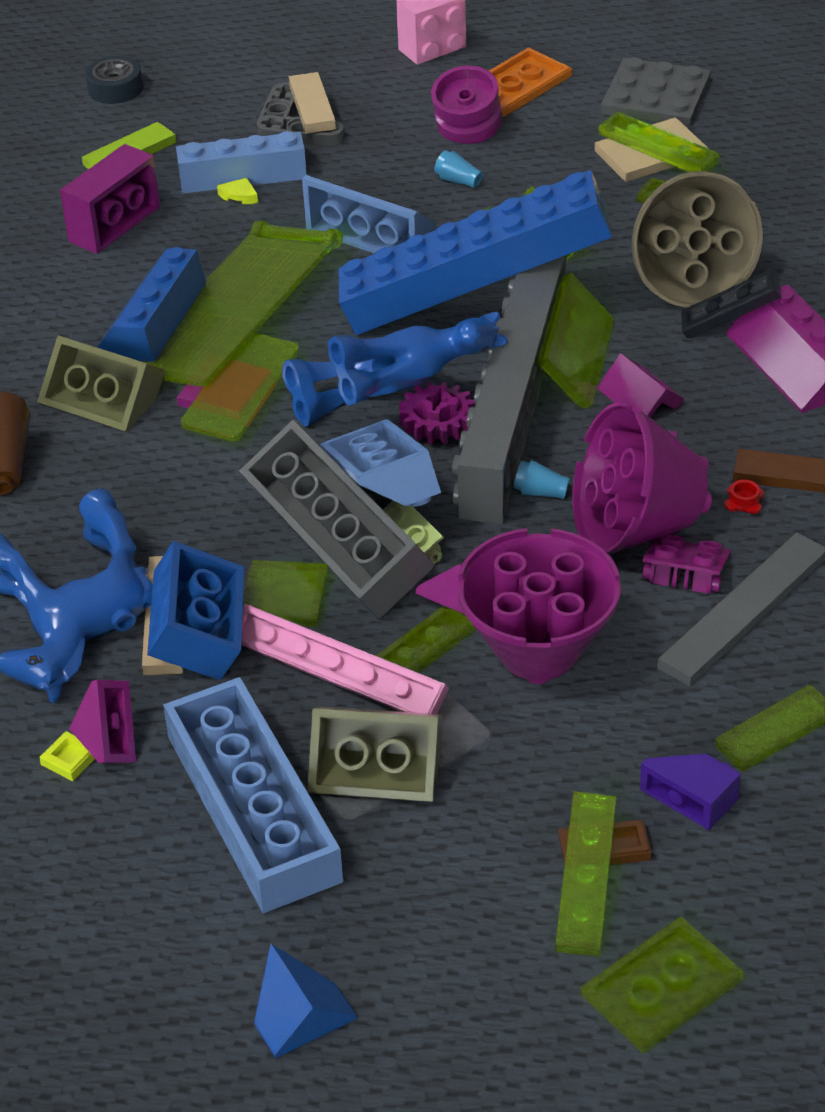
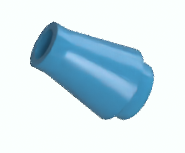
(455, 169)
(539, 480)

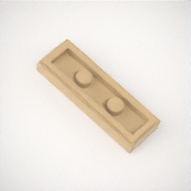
(312, 103)

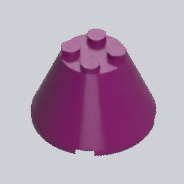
(636, 481)
(538, 599)

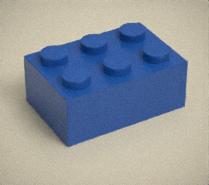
(196, 611)

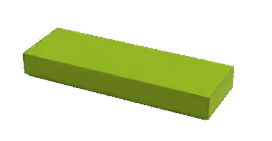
(149, 139)

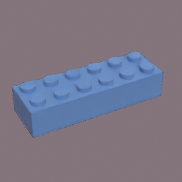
(253, 795)

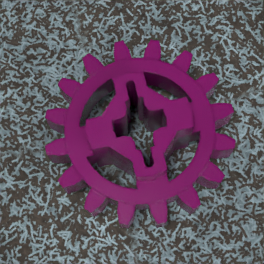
(435, 412)

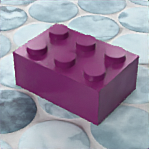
(110, 198)

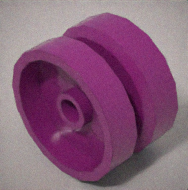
(467, 104)

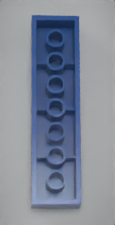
(473, 252)

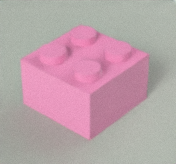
(430, 28)

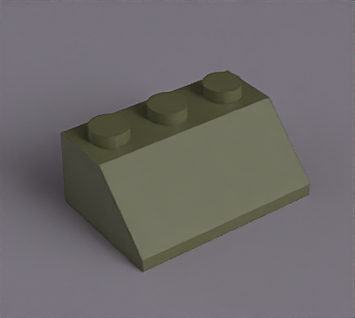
(99, 384)
(374, 753)

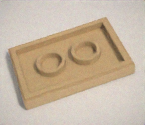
(634, 164)

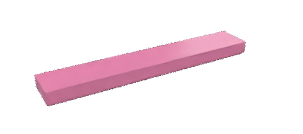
(340, 663)

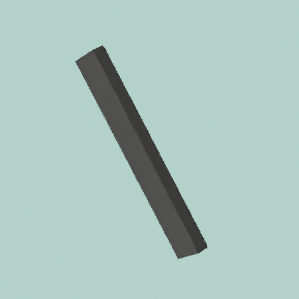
(741, 609)

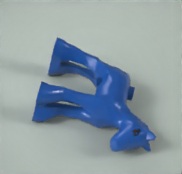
(384, 363)
(79, 608)

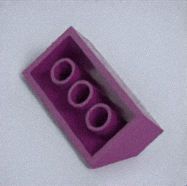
(786, 346)

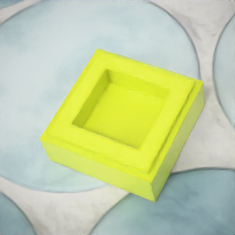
(67, 757)

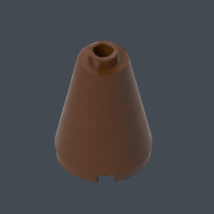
(14, 432)

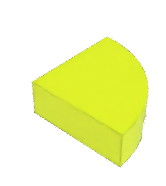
(238, 190)

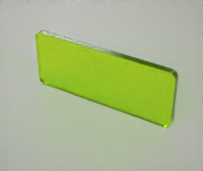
(240, 389)

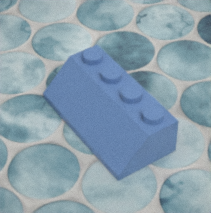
(255, 158)
(361, 218)
(386, 462)

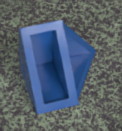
(297, 1004)

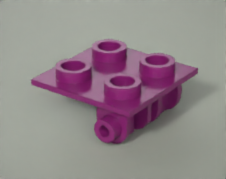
(672, 551)

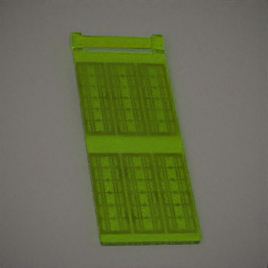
(241, 299)

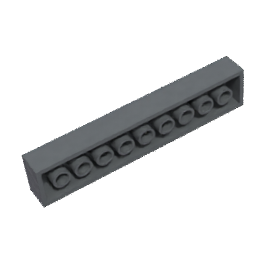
(506, 398)

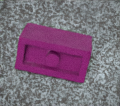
(634, 384)

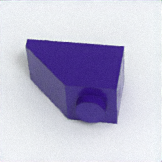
(692, 785)

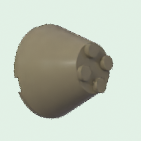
(696, 237)

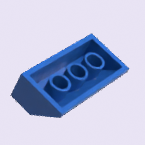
(156, 306)

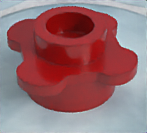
(744, 496)

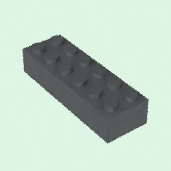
(337, 519)

